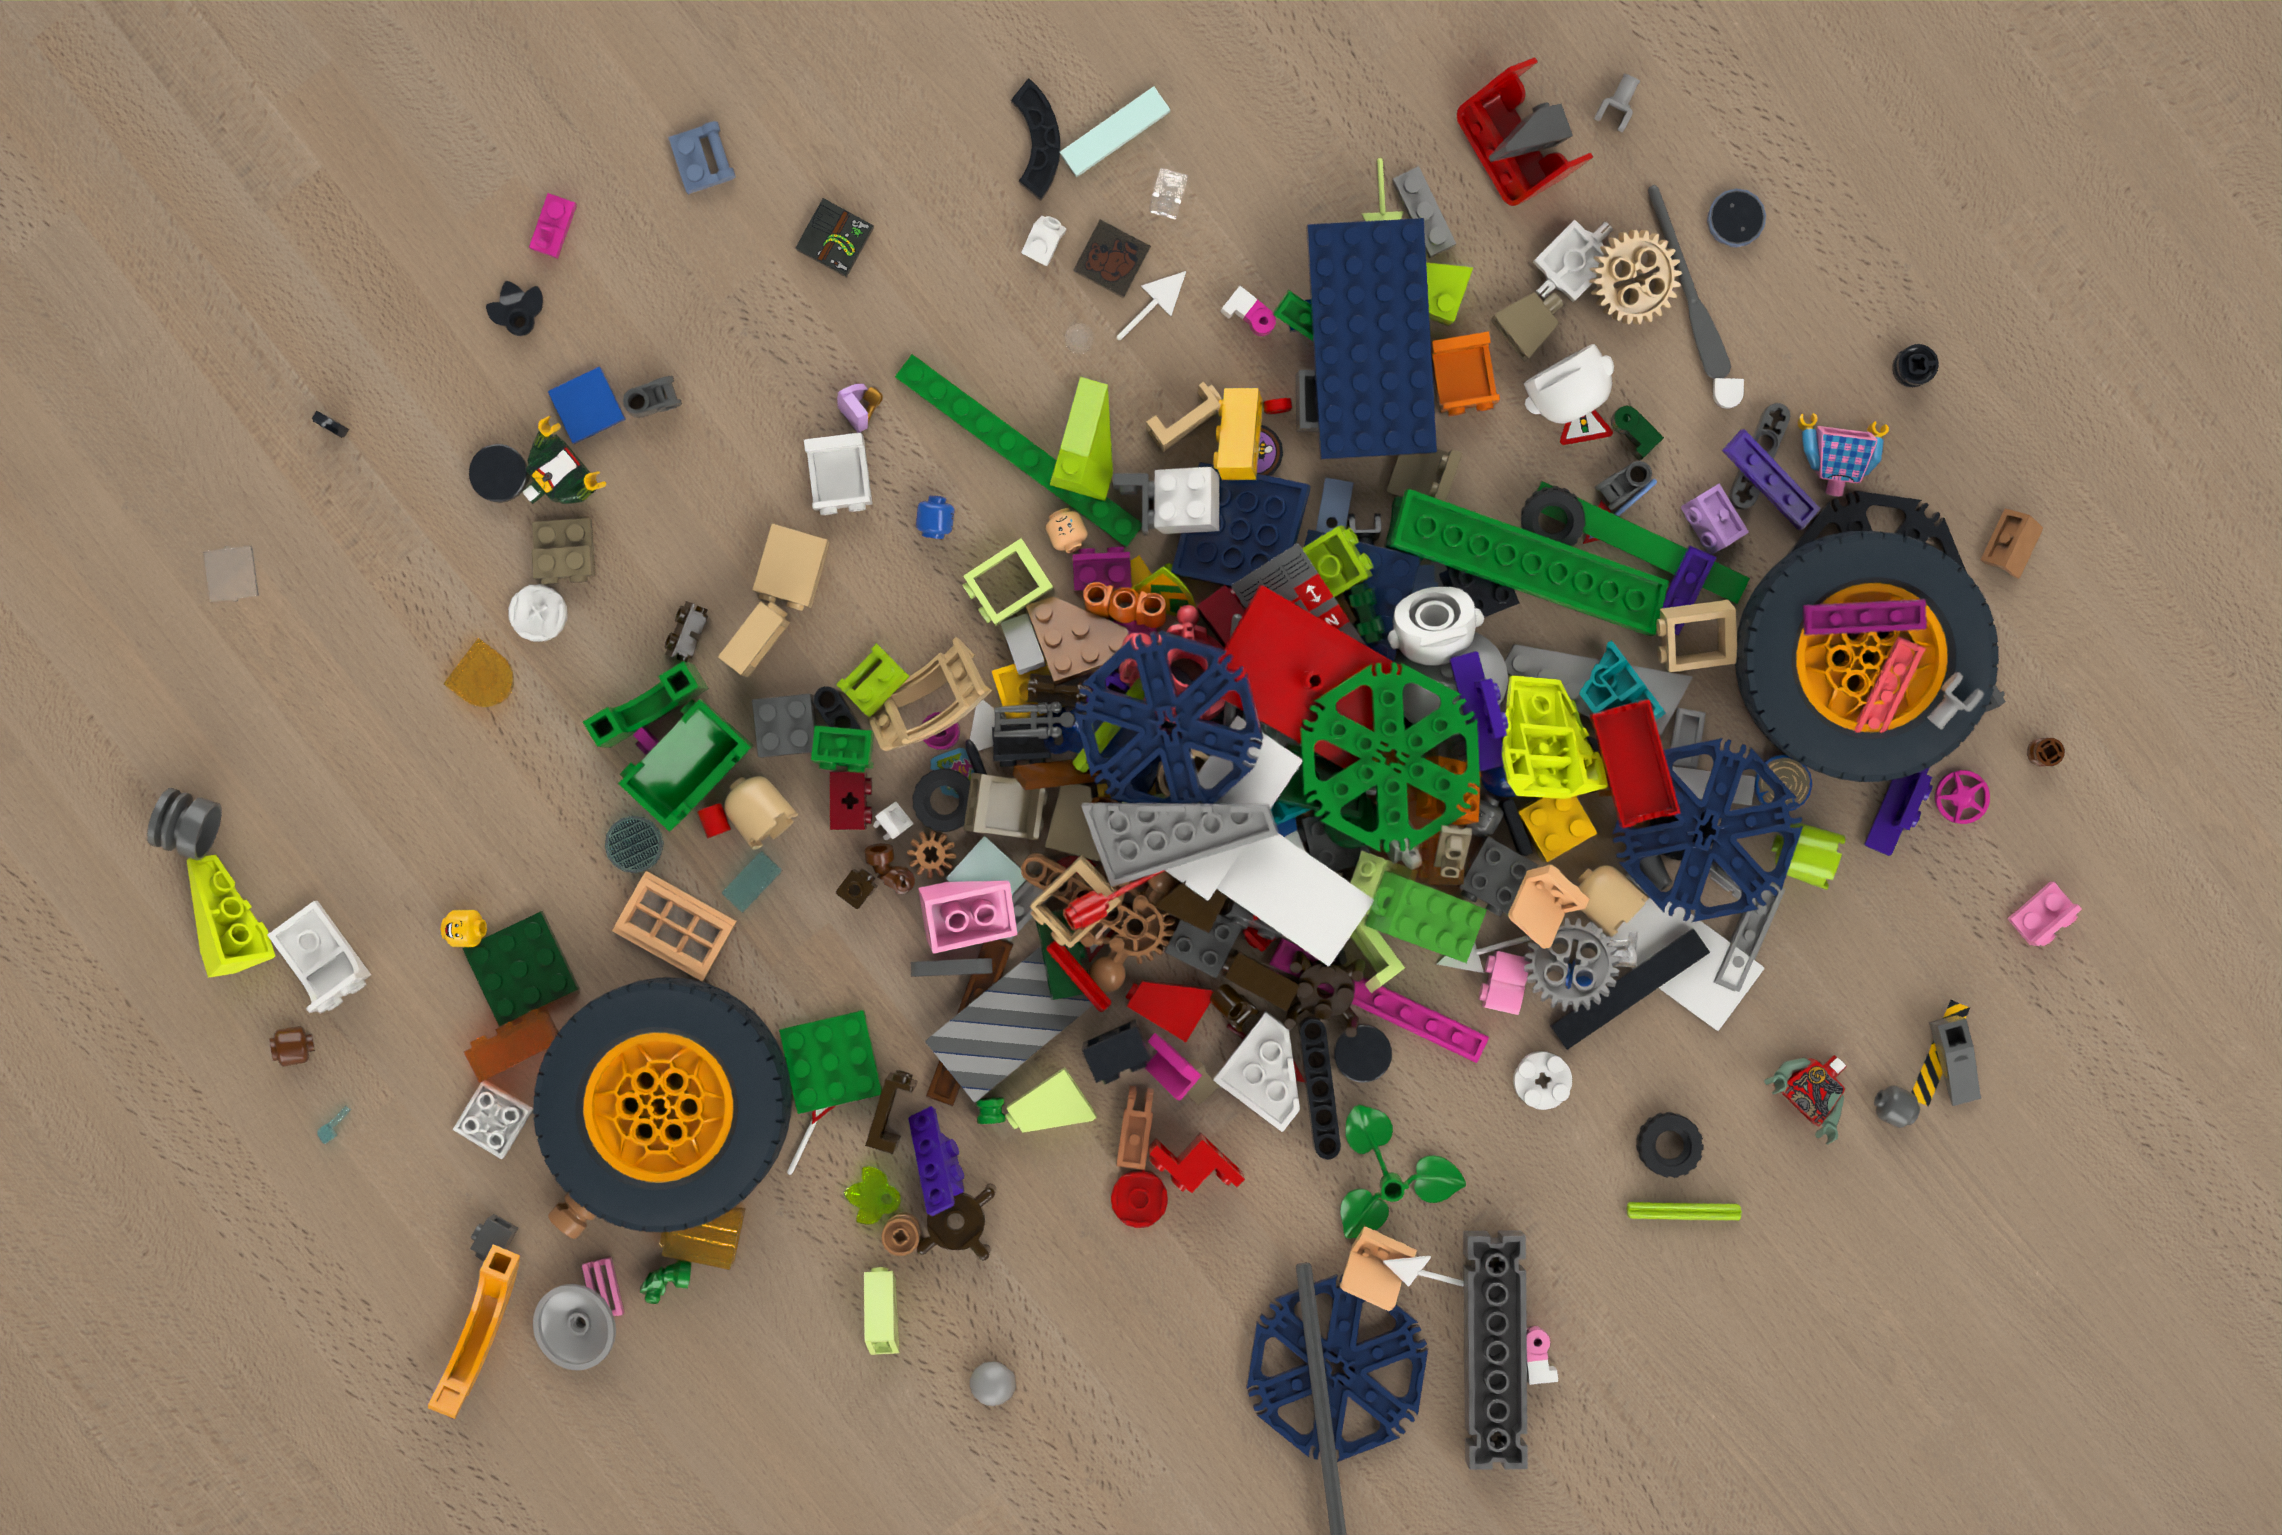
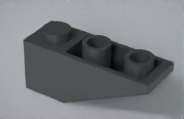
(1956, 1058)

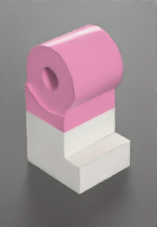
(1537, 1358)

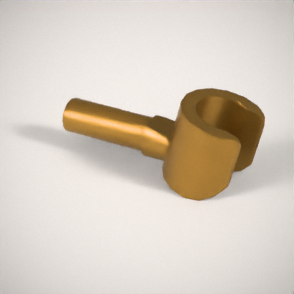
(874, 399)

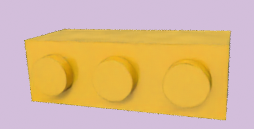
(1239, 434)

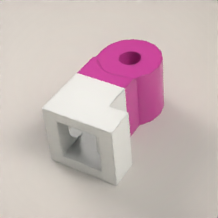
(1251, 311)

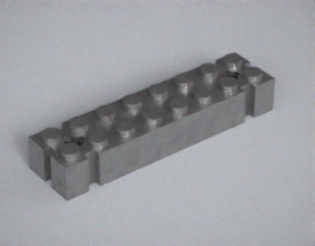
(1495, 1350)

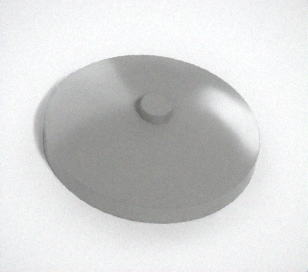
(1421, 702)

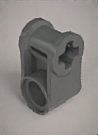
(654, 397)
(1620, 486)

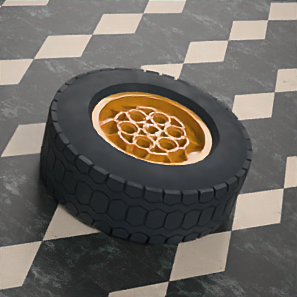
(1805, 698)
(726, 1067)

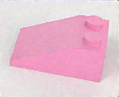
(967, 913)

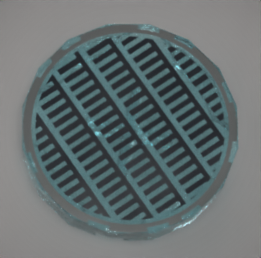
(634, 844)

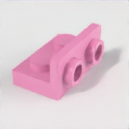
(2044, 915)

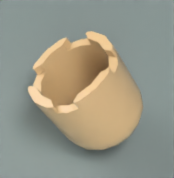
(758, 810)
(1611, 898)

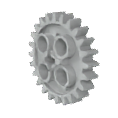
(1597, 968)

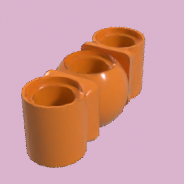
(1137, 611)

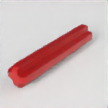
(1079, 976)

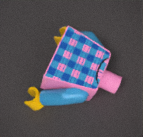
(1841, 453)

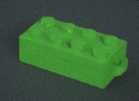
(1425, 917)

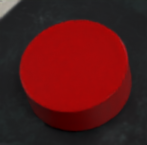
(1277, 406)

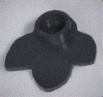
(516, 305)

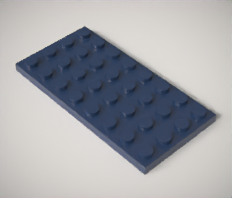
(1371, 338)

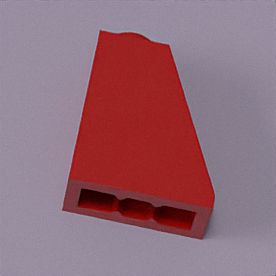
(1170, 1005)

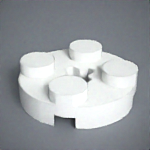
(1533, 1094)

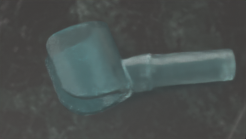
(326, 1132)

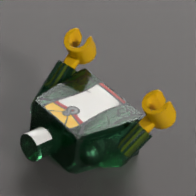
(557, 469)

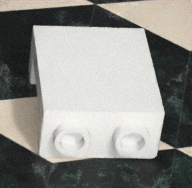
(838, 473)

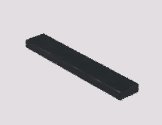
(1631, 988)

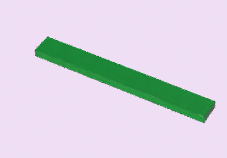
(1649, 546)

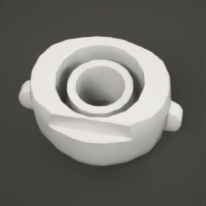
(1571, 386)
(1434, 625)

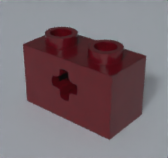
(840, 813)

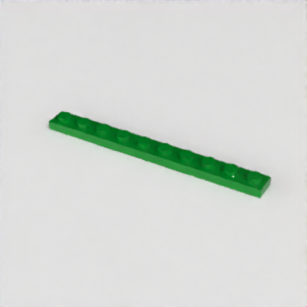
(1012, 447)

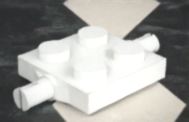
(1569, 260)

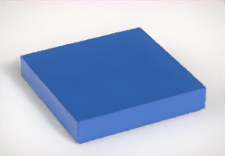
(586, 405)

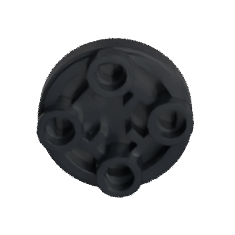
(498, 473)
(1363, 1056)

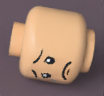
(1066, 530)

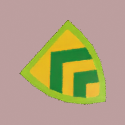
(1169, 587)

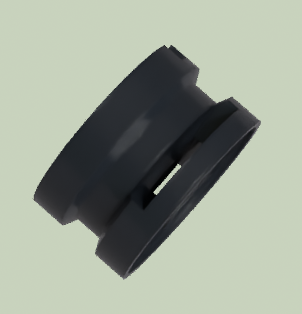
(1915, 365)

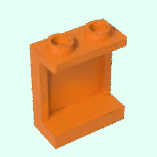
(1464, 373)

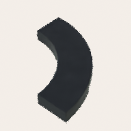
(1044, 136)

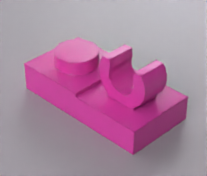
(552, 225)

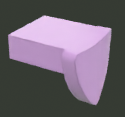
(851, 408)

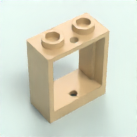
(1727, 635)
(755, 638)
(1044, 915)

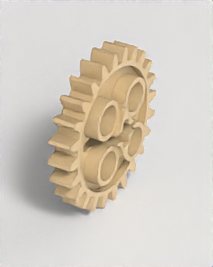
(1628, 252)

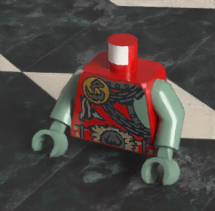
(1813, 1091)

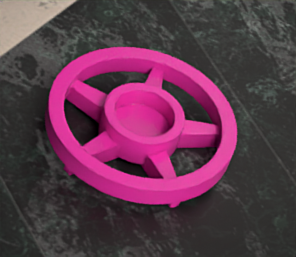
(1962, 797)

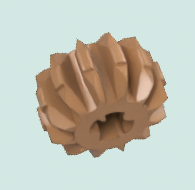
(941, 853)

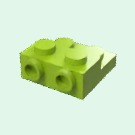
(1339, 560)

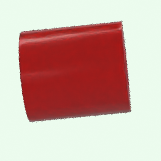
(714, 820)

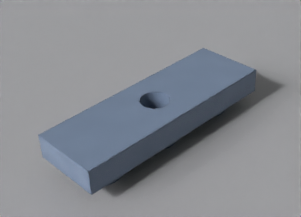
(1334, 503)

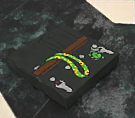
(834, 237)

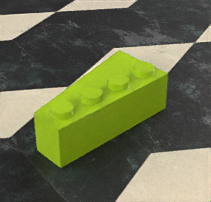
(1446, 290)

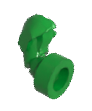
(656, 1282)

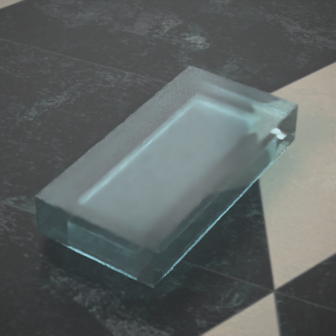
(752, 881)

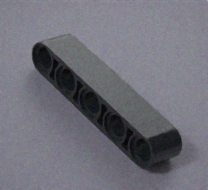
(1326, 1100)

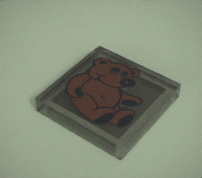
(1112, 258)

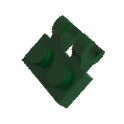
(1371, 625)

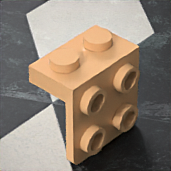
(1543, 903)
(1368, 1275)

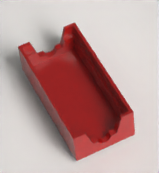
(1634, 763)

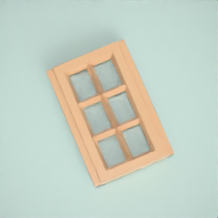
(674, 926)

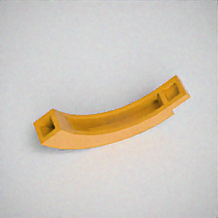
(482, 1324)

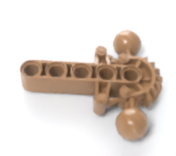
(1109, 971)

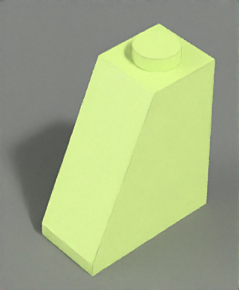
(1050, 1105)
(880, 1312)

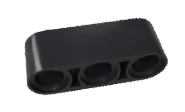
(839, 709)

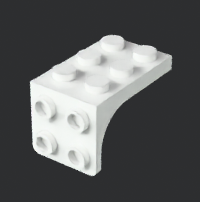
(320, 957)

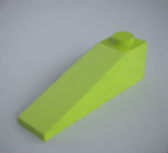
(1086, 449)

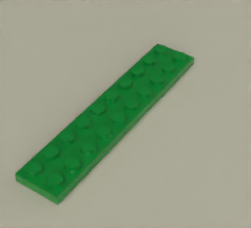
(1528, 562)

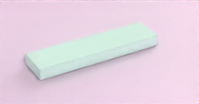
(1115, 131)

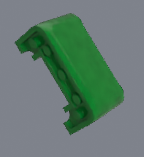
(685, 764)

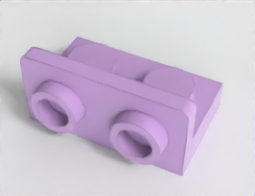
(1714, 519)

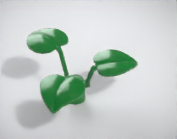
(1434, 1183)

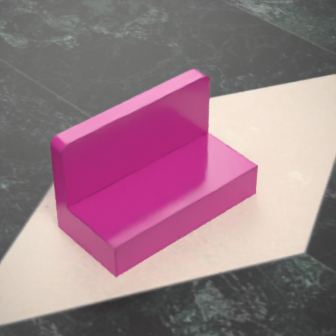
(1171, 1068)

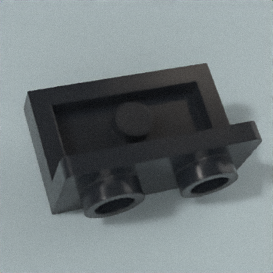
(1011, 749)

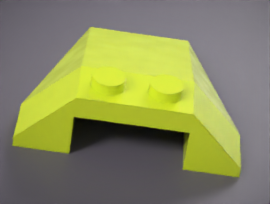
(1544, 743)

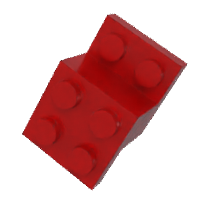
(1195, 1164)

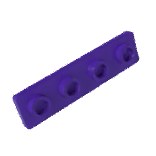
(1482, 699)
(1898, 811)
(936, 1162)

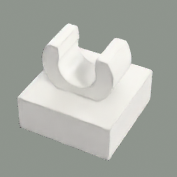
(893, 820)

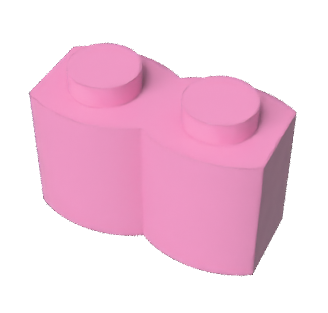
(1505, 982)

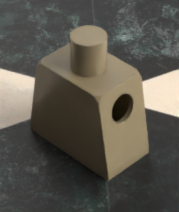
(1528, 322)

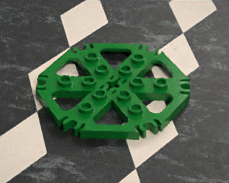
(1366, 772)

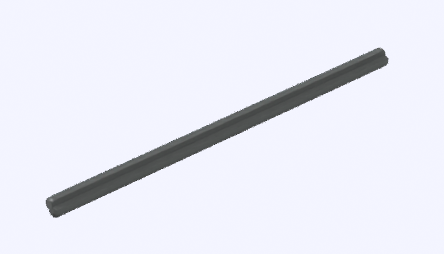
(1320, 1399)

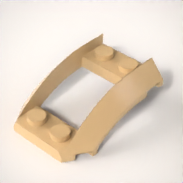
(952, 667)

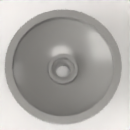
(563, 1334)

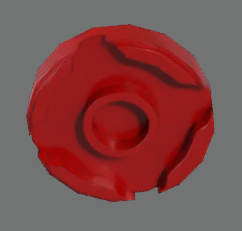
(1139, 1198)

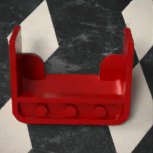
(1486, 123)

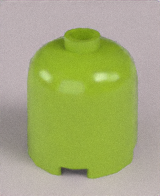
(1814, 855)

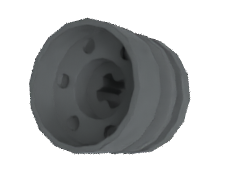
(184, 824)

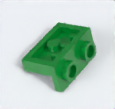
(842, 748)

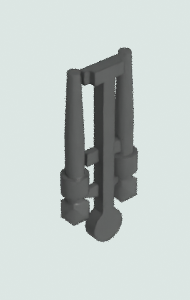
(1066, 720)

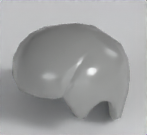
(992, 1383)

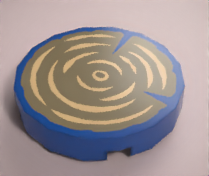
(1792, 774)

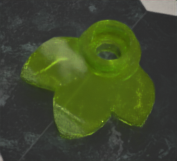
(868, 1196)

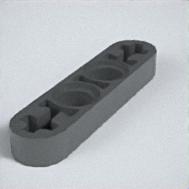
(1765, 420)

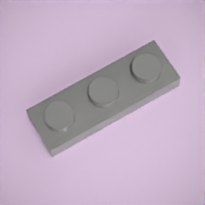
(1421, 204)

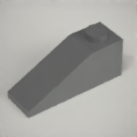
(1538, 131)

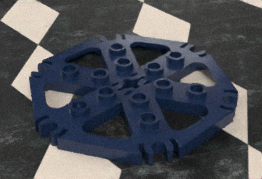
(1162, 697)
(1726, 849)
(1359, 1386)

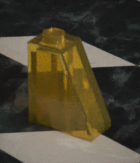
(708, 1243)

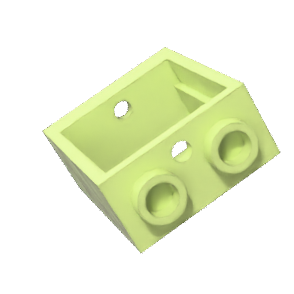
(1032, 566)

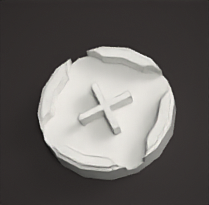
(537, 613)

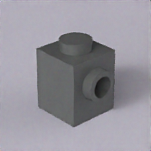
(493, 1232)

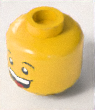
(463, 928)

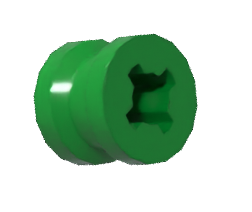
(990, 1110)

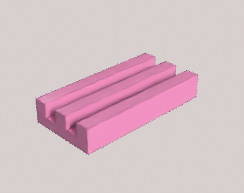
(586, 1267)

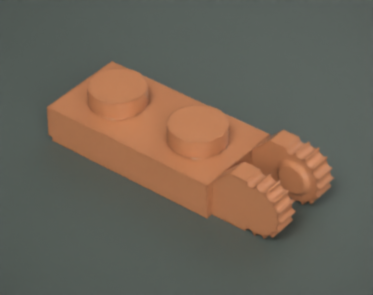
(1135, 1132)

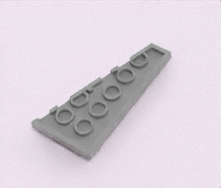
(1576, 670)
(1159, 836)

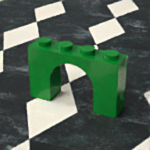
(620, 722)

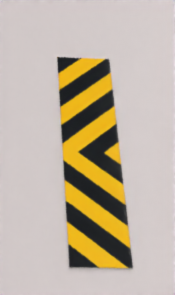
(1931, 1070)

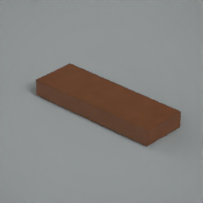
(1051, 775)

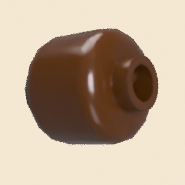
(291, 1046)

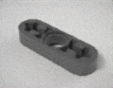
(951, 967)

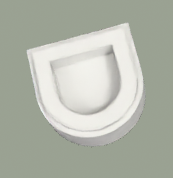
(1728, 392)

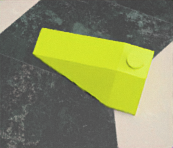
(225, 925)

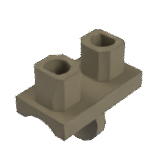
(1452, 850)

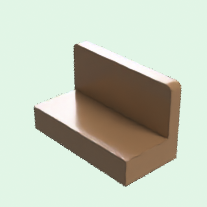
(2012, 542)

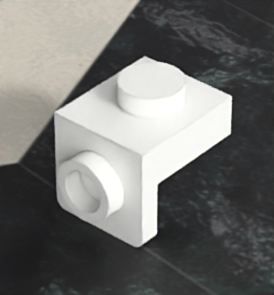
(1043, 239)

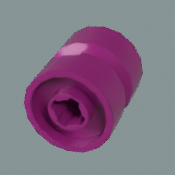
(944, 739)

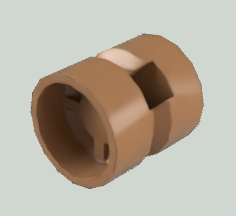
(570, 1217)
(901, 1234)

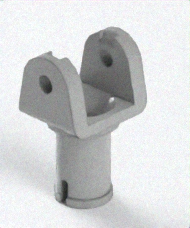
(1620, 100)
(1952, 704)

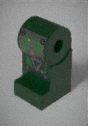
(1637, 429)

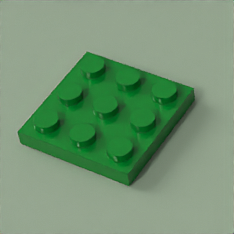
(831, 1062)

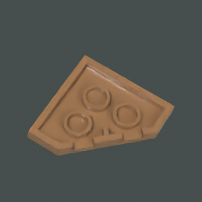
(1073, 638)

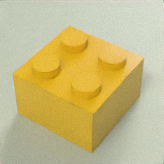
(1555, 825)

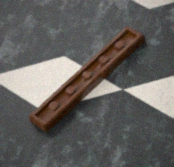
(944, 1085)

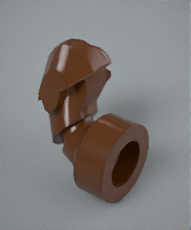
(895, 877)

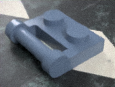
(692, 159)

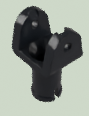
(1368, 535)

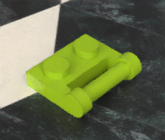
(877, 685)

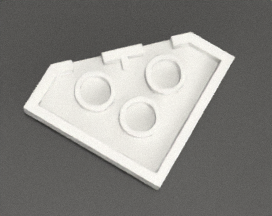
(1264, 1072)

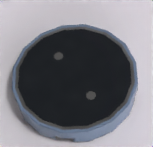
(1736, 218)

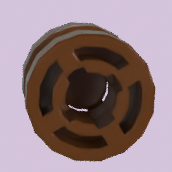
(2039, 751)

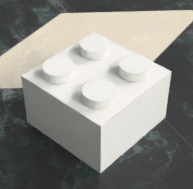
(1186, 500)

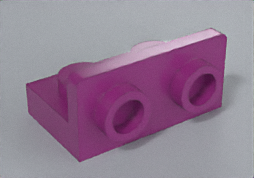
(1107, 568)

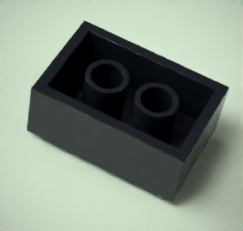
(1116, 1051)

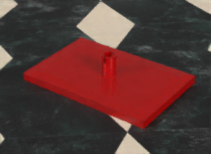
(1282, 651)

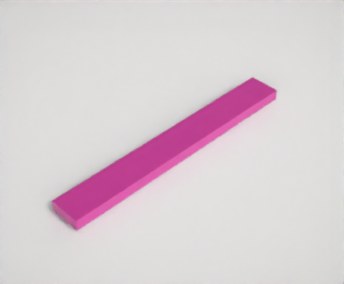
(1398, 1010)

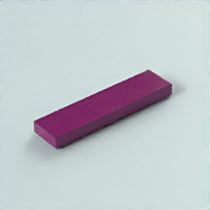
(1864, 617)

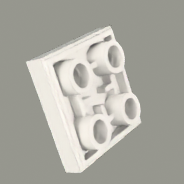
(493, 1119)

